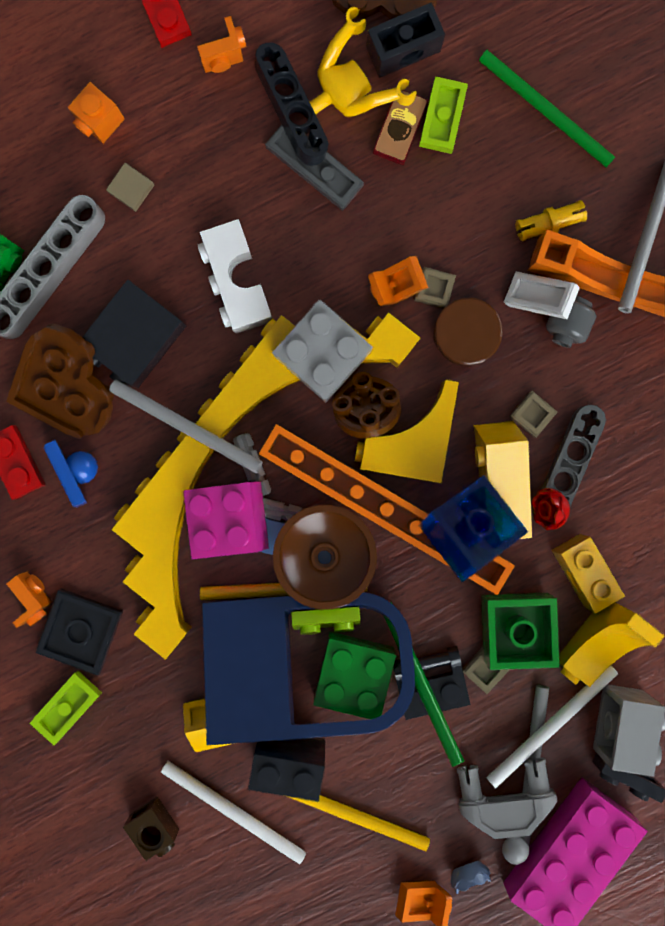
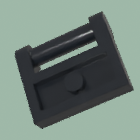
(448, 688)

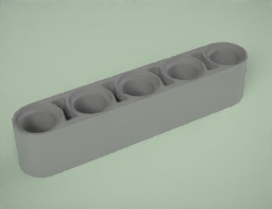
(61, 259)

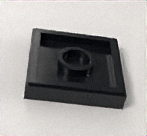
(79, 631)

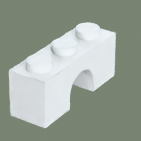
(225, 249)

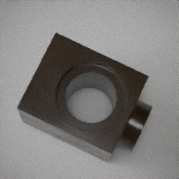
(151, 815)

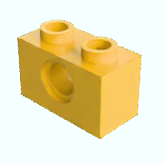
(588, 573)

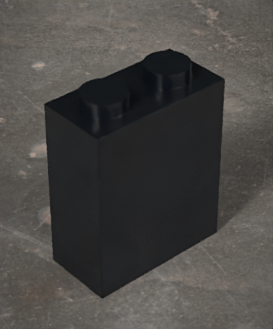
(132, 335)
(289, 768)

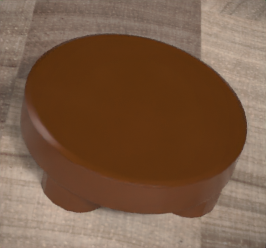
(468, 332)
(367, 406)

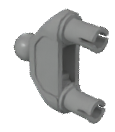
(510, 814)

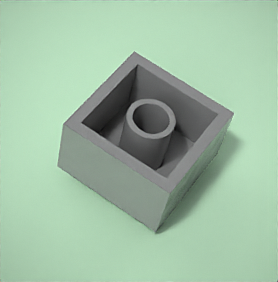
(322, 351)
(629, 730)

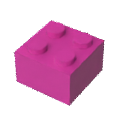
(226, 520)

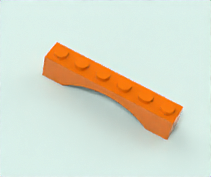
(575, 262)

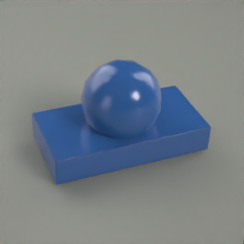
(76, 469)

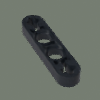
(290, 104)

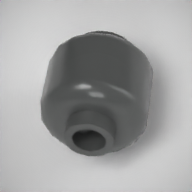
(576, 327)

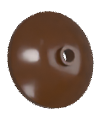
(351, 553)

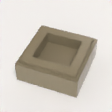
(130, 187)
(439, 289)
(533, 414)
(481, 674)

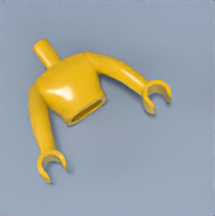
(346, 83)

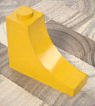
(416, 451)
(603, 641)

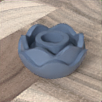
(469, 875)

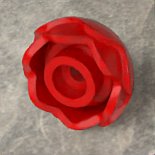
(550, 508)

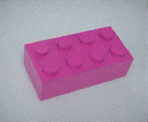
(574, 857)

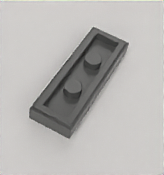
(328, 177)

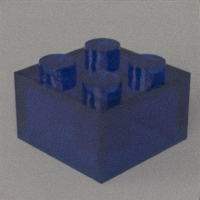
(473, 528)

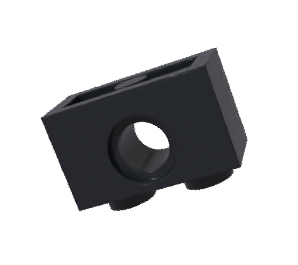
(405, 40)

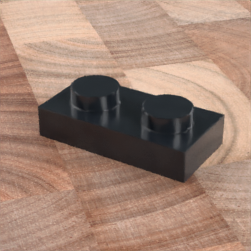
(640, 785)

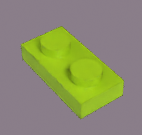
(443, 115)
(340, 618)
(65, 707)

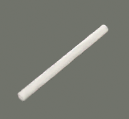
(550, 728)
(233, 812)

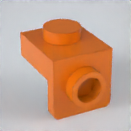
(222, 53)
(398, 282)
(31, 594)
(423, 902)

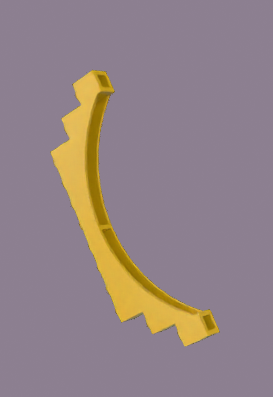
(158, 512)

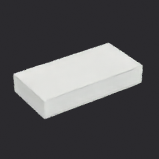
(541, 295)

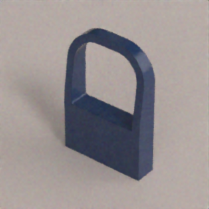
(252, 672)

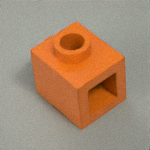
(95, 113)

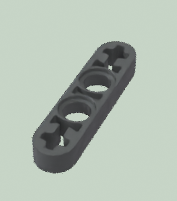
(577, 468)

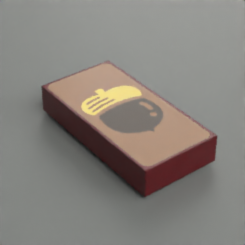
(400, 129)

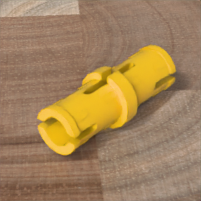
(551, 220)

